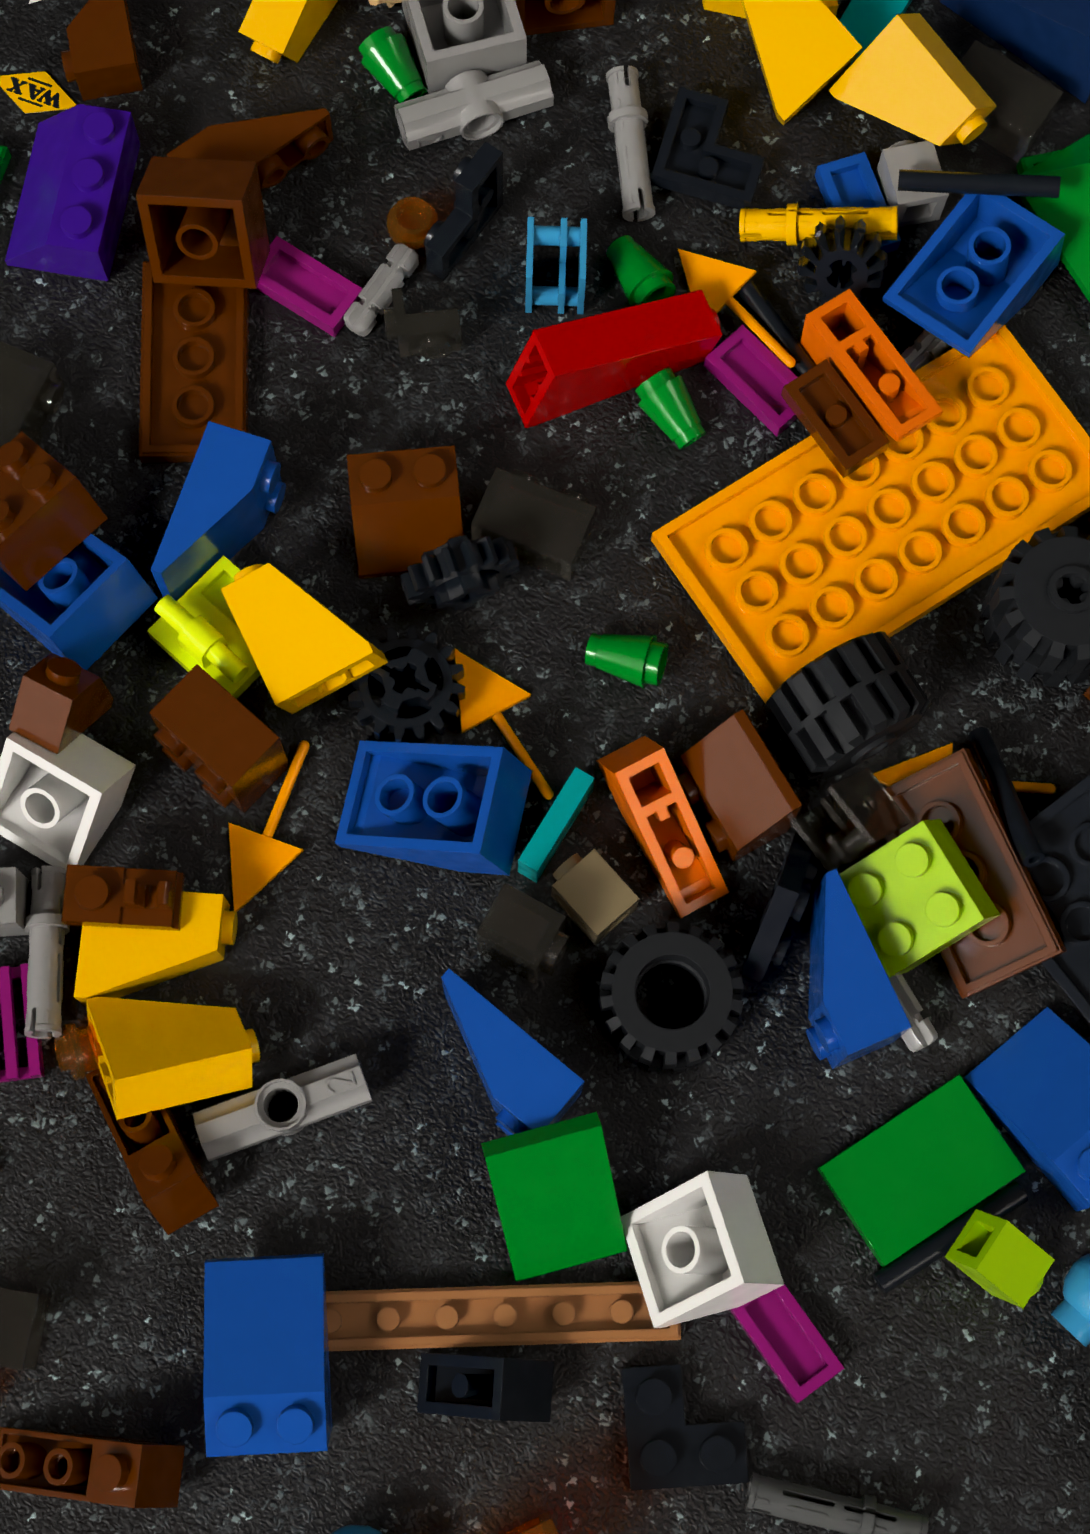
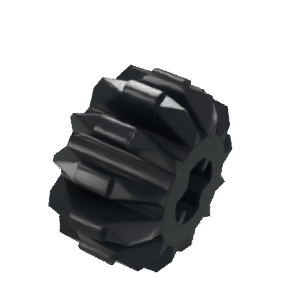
(843, 245)

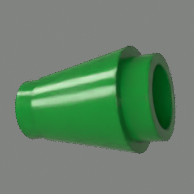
(392, 64)
(639, 272)
(671, 407)
(628, 657)

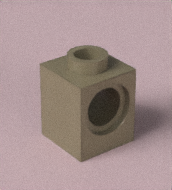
(593, 895)

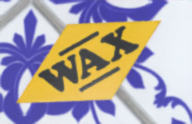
(35, 92)

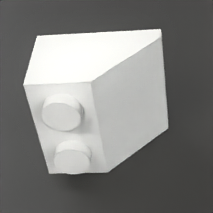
(62, 800)
(701, 1249)

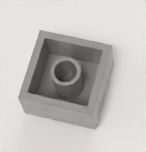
(464, 37)

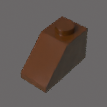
(102, 51)
(58, 702)

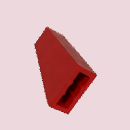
(609, 354)

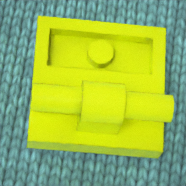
(204, 631)

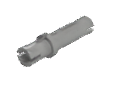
(628, 123)
(45, 953)

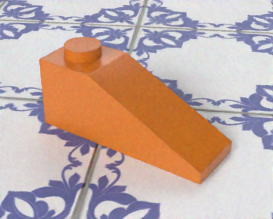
(868, 365)
(663, 824)

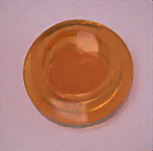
(410, 221)
(76, 1051)

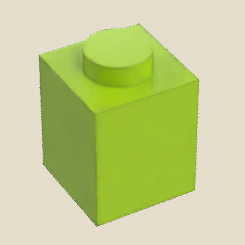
(1000, 1258)

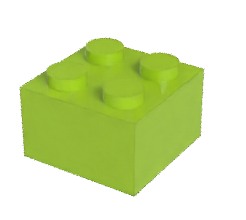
(917, 896)

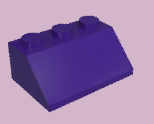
(75, 193)

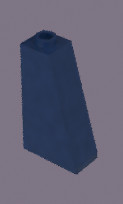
(1043, 33)

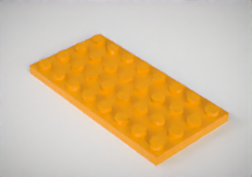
(817, 558)

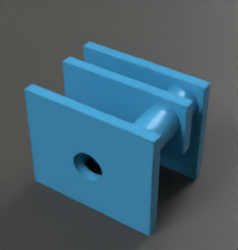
(562, 237)

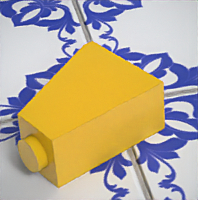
(284, 26)
(798, 49)
(916, 84)
(296, 639)
(131, 959)
(169, 1052)

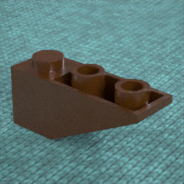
(271, 142)
(158, 1162)
(91, 1468)

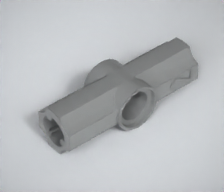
(474, 105)
(246, 1118)

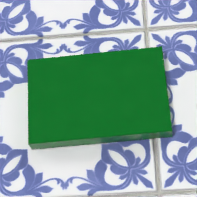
(921, 1170)
(555, 1196)

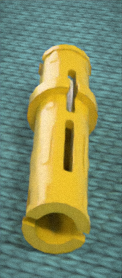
(796, 223)

